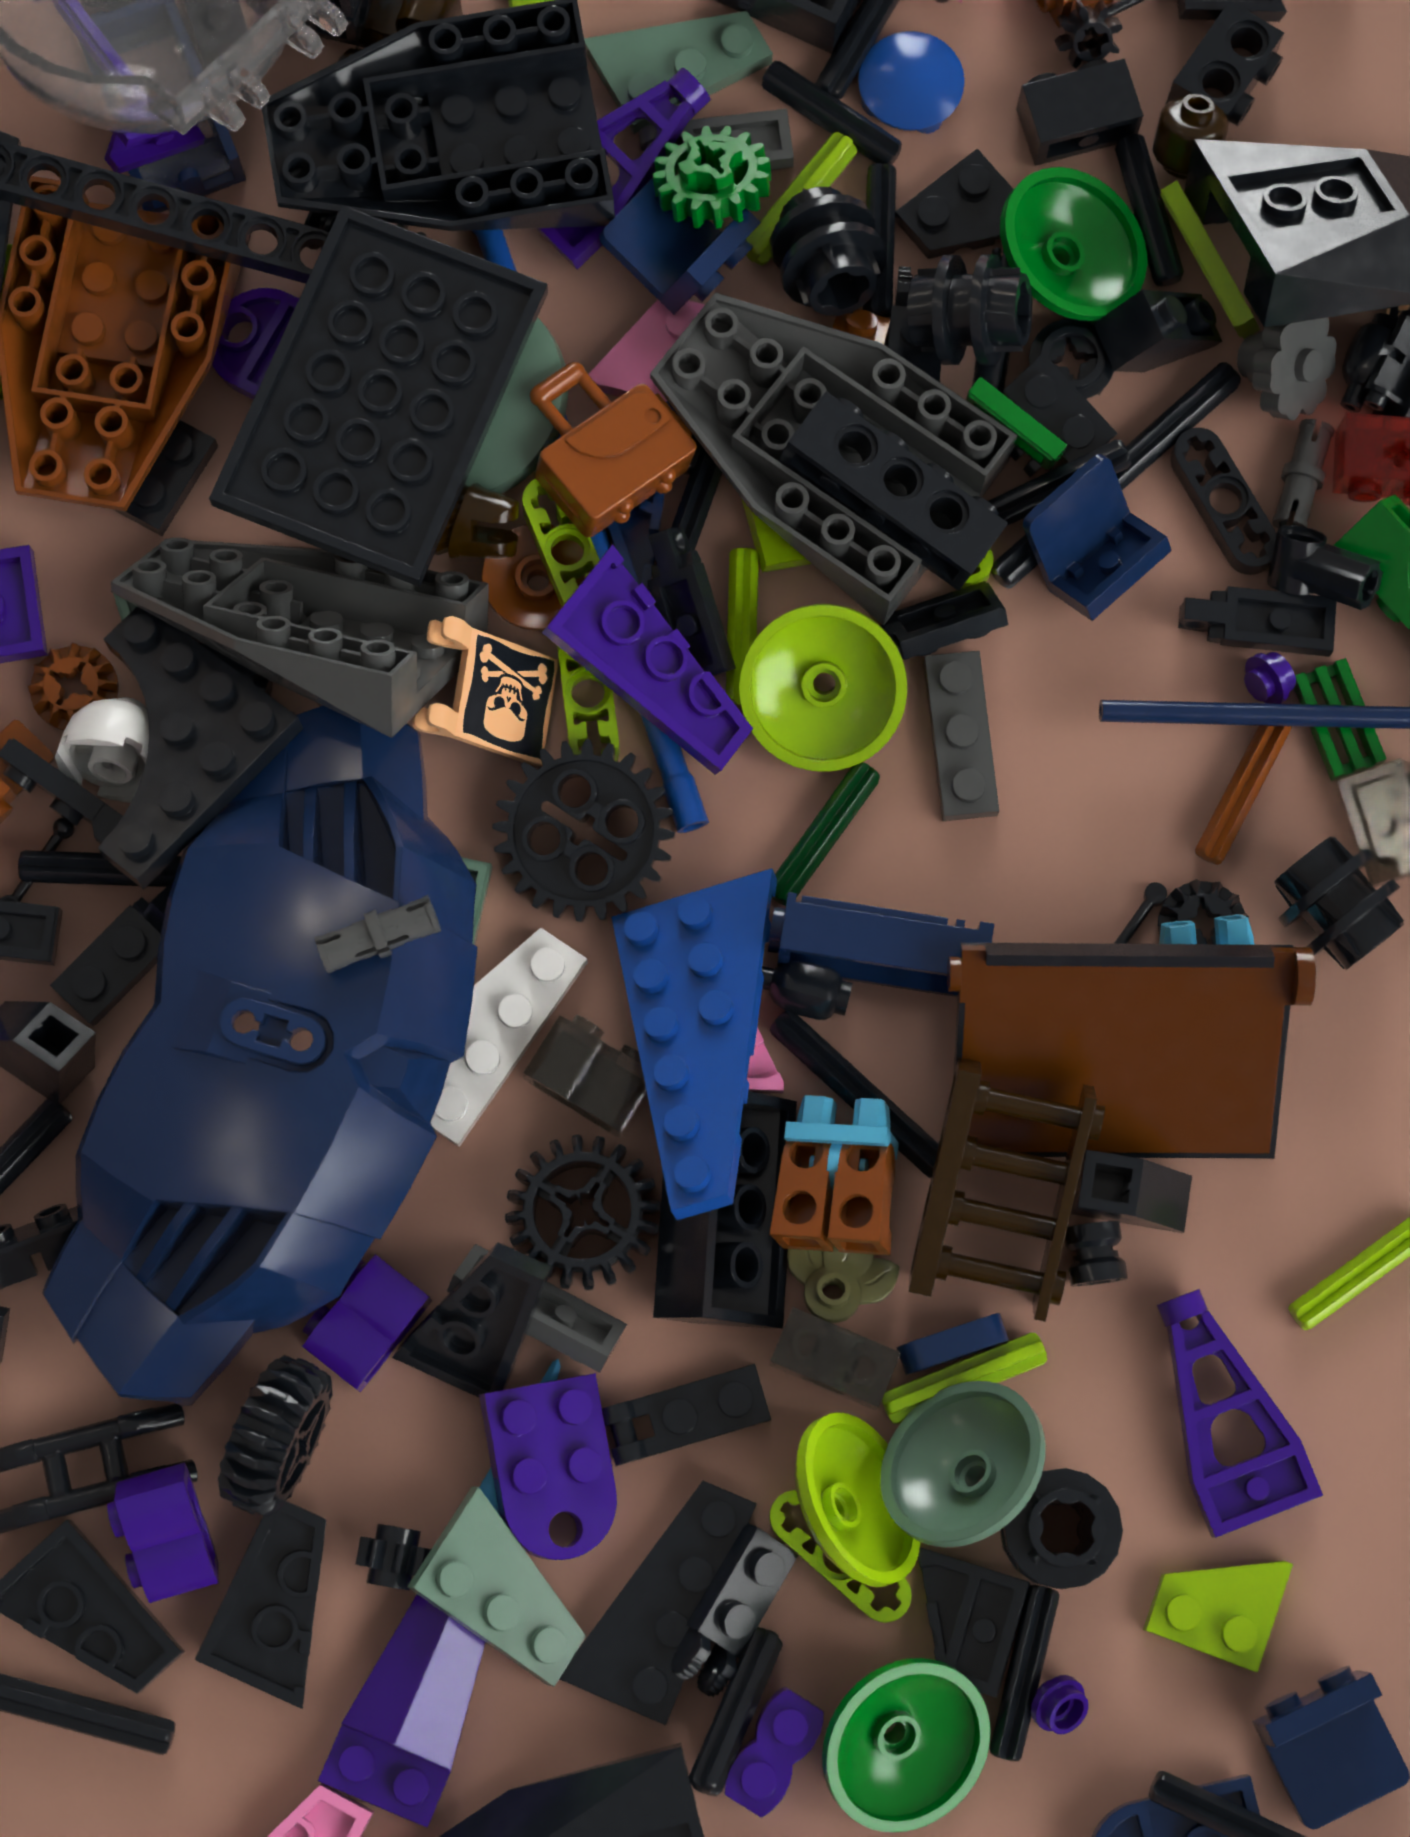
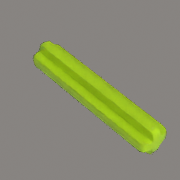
(819, 172)
(741, 612)
(1352, 1277)
(990, 1365)

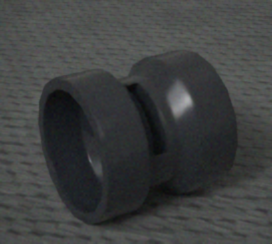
(1095, 1256)

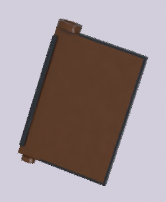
(1168, 1035)

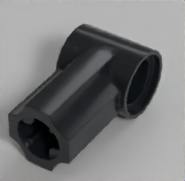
(1308, 565)

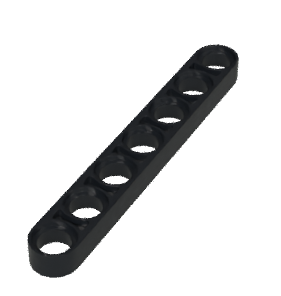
(175, 230)

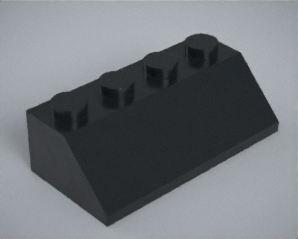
(724, 1261)

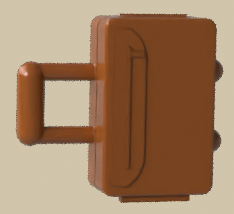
(612, 456)

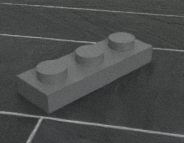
(961, 736)
(563, 1320)

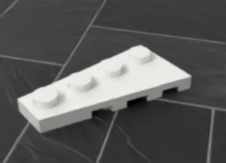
(504, 1020)

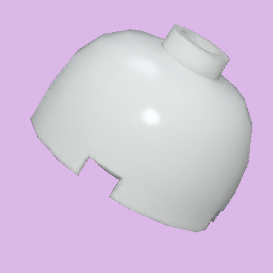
(107, 747)

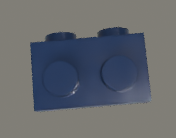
(674, 256)
(1090, 539)
(1332, 1747)

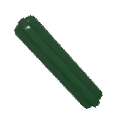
(825, 830)

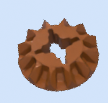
(47, 694)

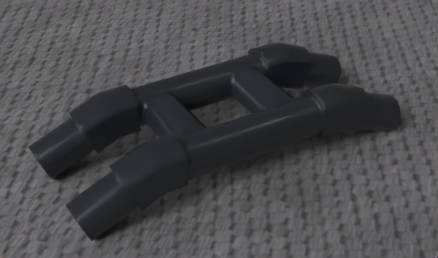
(52, 1452)

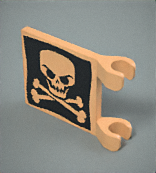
(499, 693)

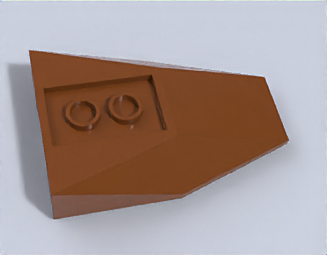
(102, 350)

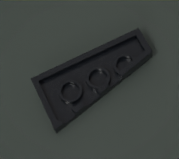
(637, 1636)

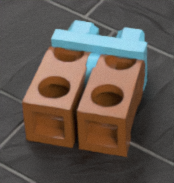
(836, 1179)

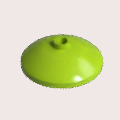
(816, 726)
(844, 1503)

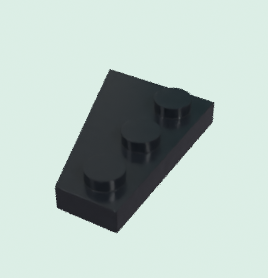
(480, 1324)

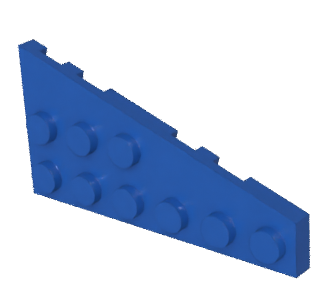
(695, 1017)

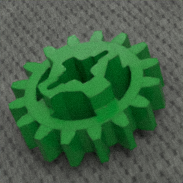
(712, 177)

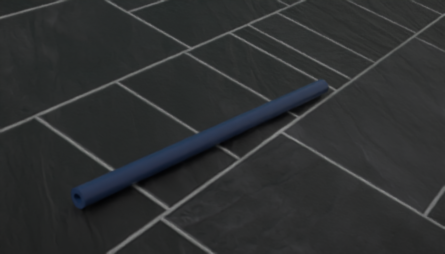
(1254, 714)

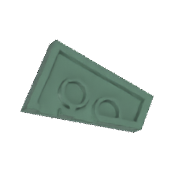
(711, 48)
(497, 1592)

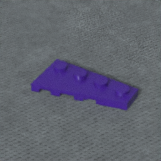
(634, 651)

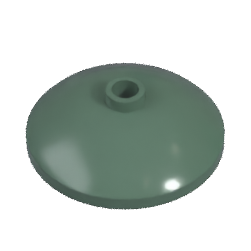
(947, 1448)

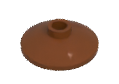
(510, 576)

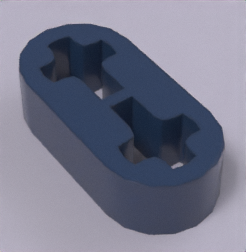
(952, 1343)

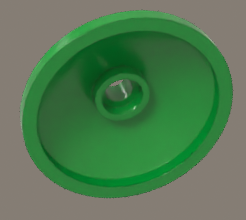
(1073, 242)
(923, 1762)

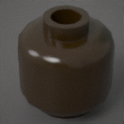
(1182, 123)

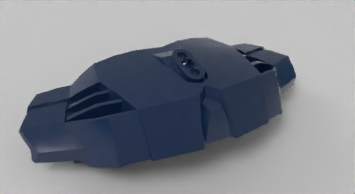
(221, 1163)

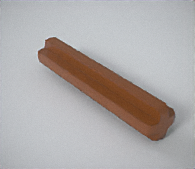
(1241, 793)

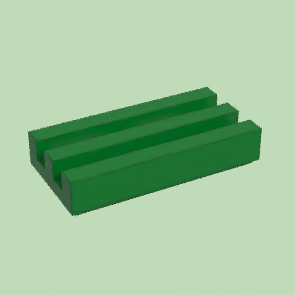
(1031, 435)
(1352, 696)

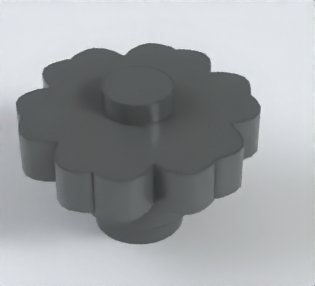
(1289, 366)

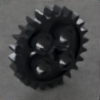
(557, 873)

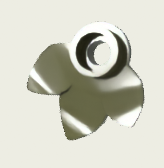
(857, 1275)

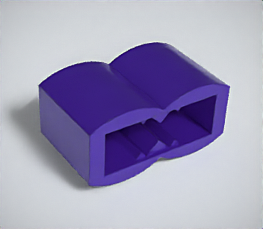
(365, 1322)
(164, 1532)
(763, 1765)

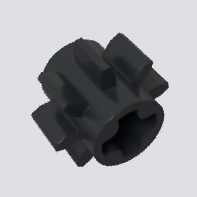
(1074, 27)
(391, 1556)

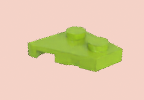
(1220, 1610)

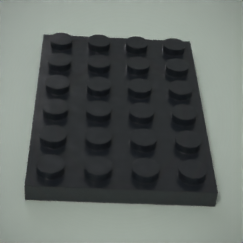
(379, 395)

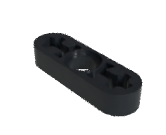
(1193, 473)

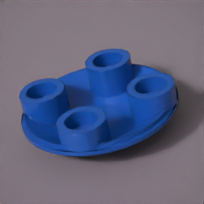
(911, 81)

